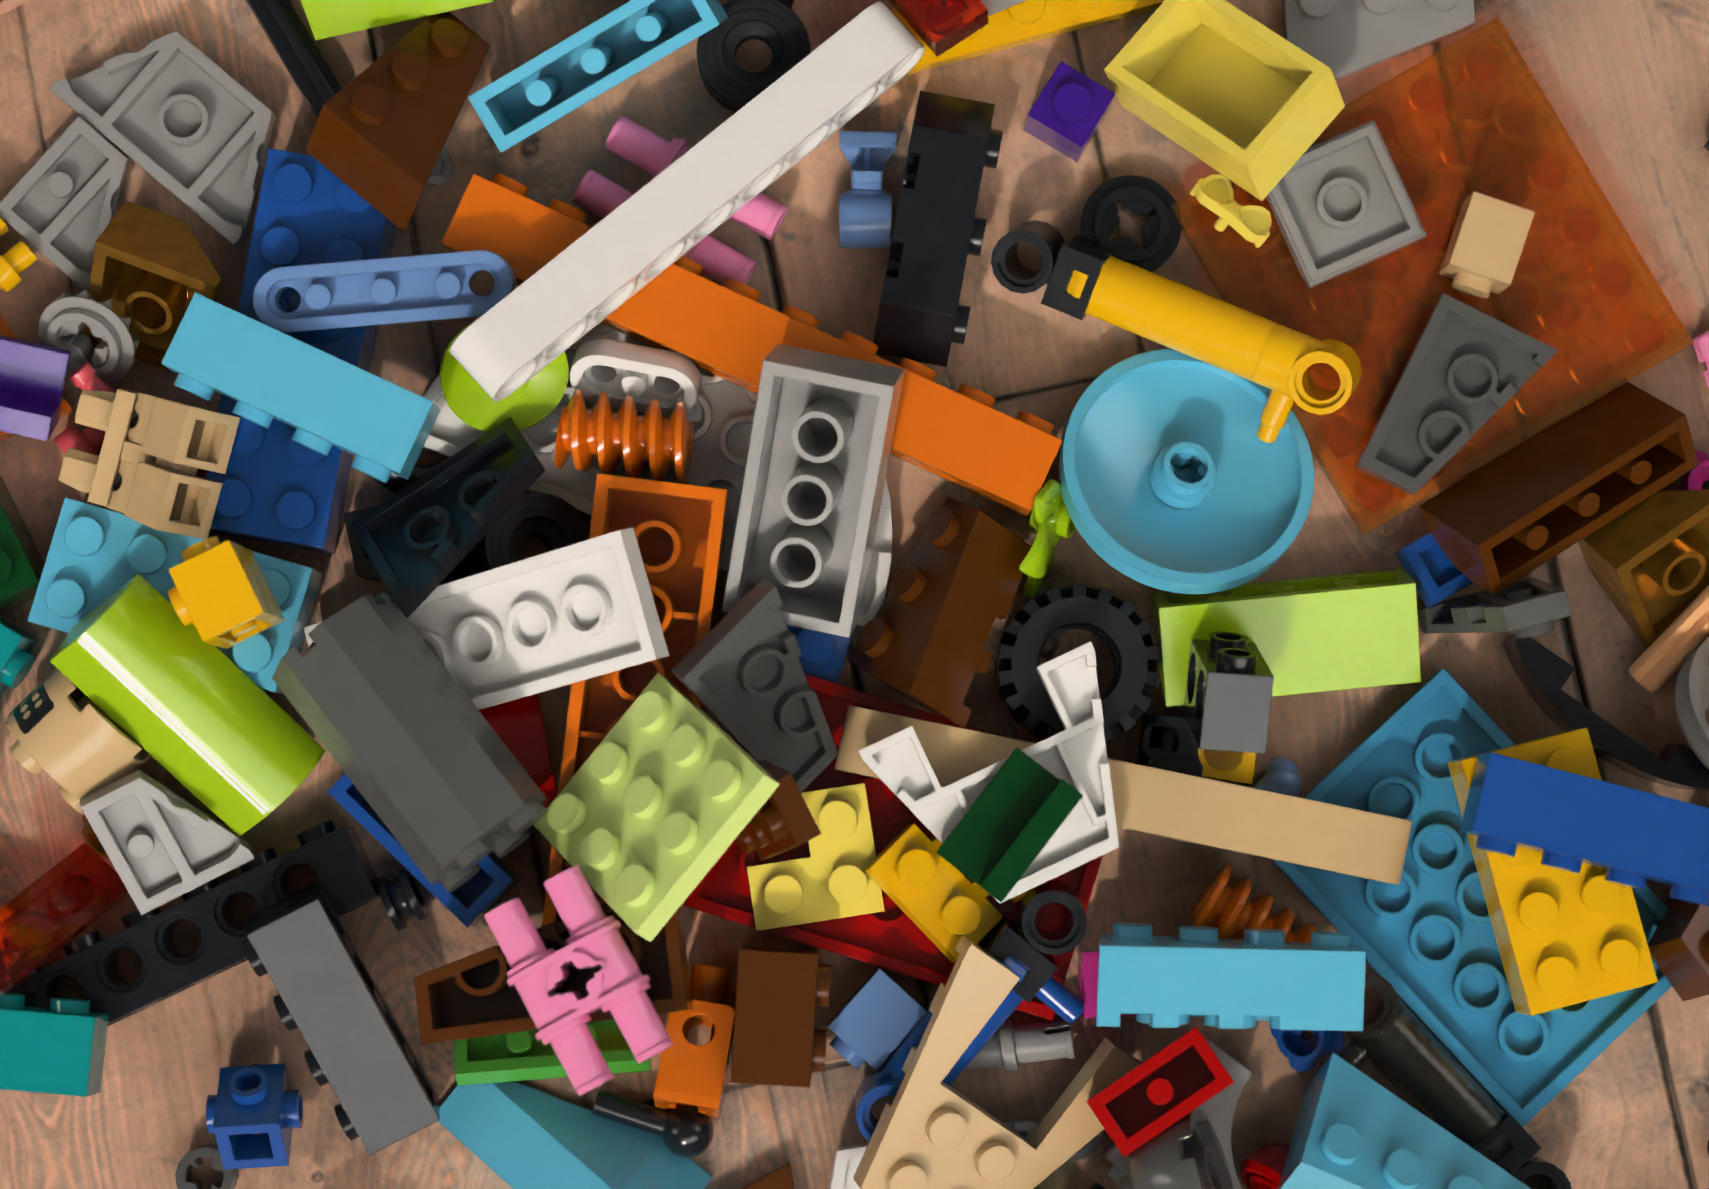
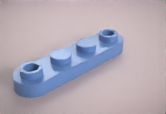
(382, 291)

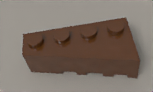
(476, 1001)

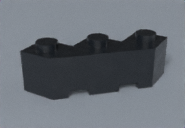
(936, 228)

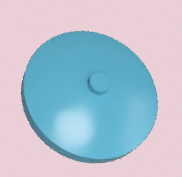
(1174, 478)

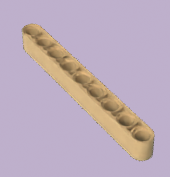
(1173, 802)

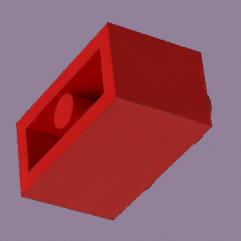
(1160, 1091)

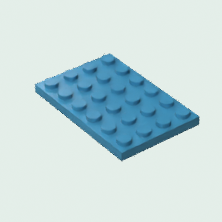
(1435, 928)

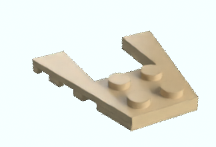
(947, 1141)

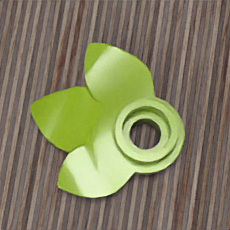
(1050, 523)

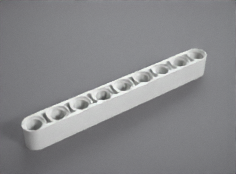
(686, 202)

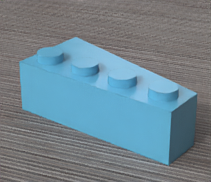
(1368, 1138)

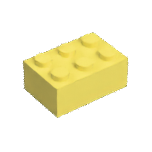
(1226, 90)

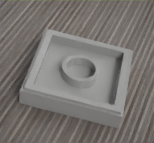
(1344, 206)

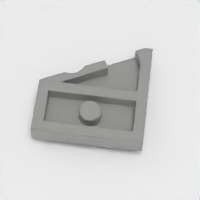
(68, 199)
(160, 839)

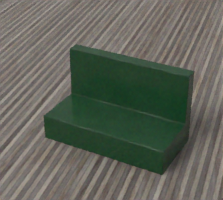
(1009, 824)

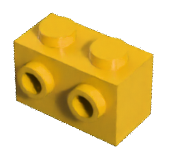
(223, 593)

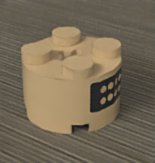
(71, 740)

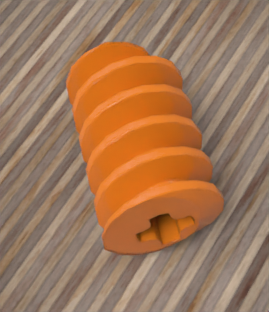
(625, 436)
(1232, 912)

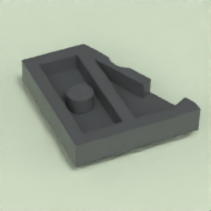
(1521, 607)

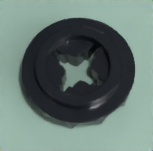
(1137, 197)

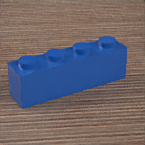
(1590, 823)

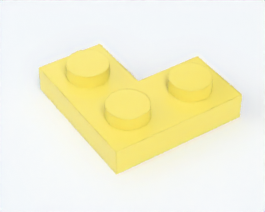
(833, 878)

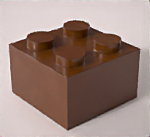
(777, 1016)

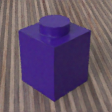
(1069, 111)

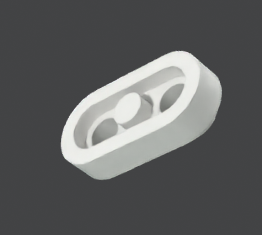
(637, 372)

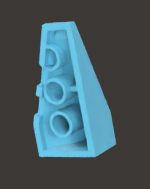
(560, 1145)

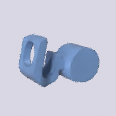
(866, 208)

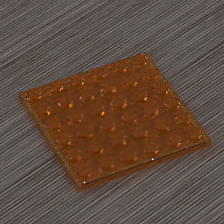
(1581, 286)

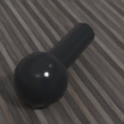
(683, 1129)

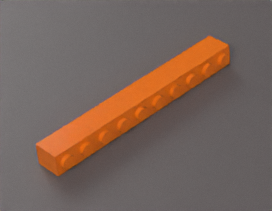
(733, 333)

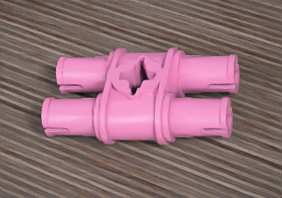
(655, 155)
(541, 972)

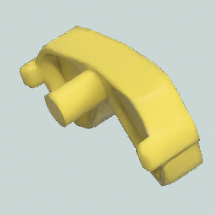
(1218, 196)

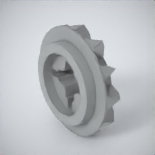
(66, 317)

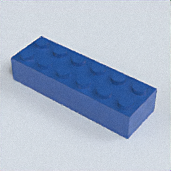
(271, 483)

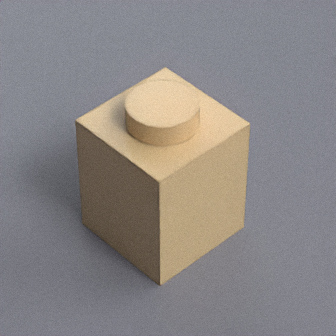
(1485, 245)

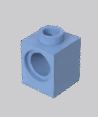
(875, 1021)

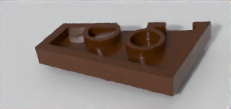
(781, 821)

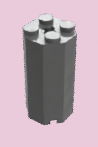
(410, 740)

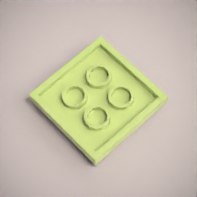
(655, 806)

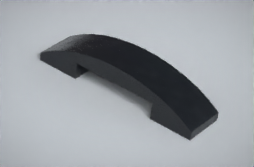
(1543, 678)

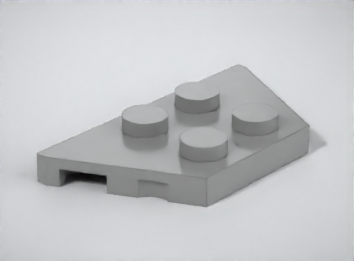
(182, 126)

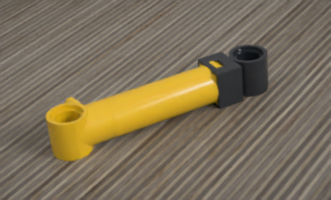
(1091, 281)

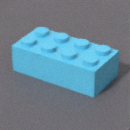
(103, 550)

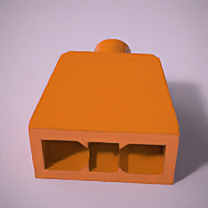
(698, 1072)

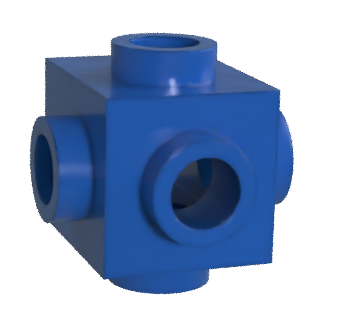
(253, 1102)

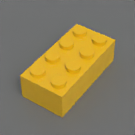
(1557, 929)

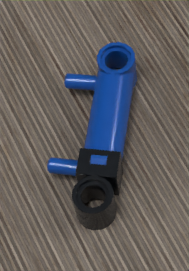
(1029, 956)

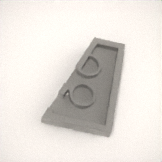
(1367, 32)

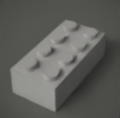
(814, 485)

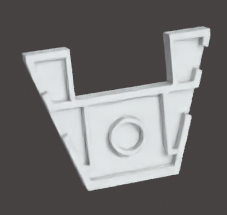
(1072, 755)

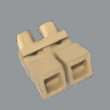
(152, 459)

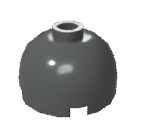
(1180, 1158)

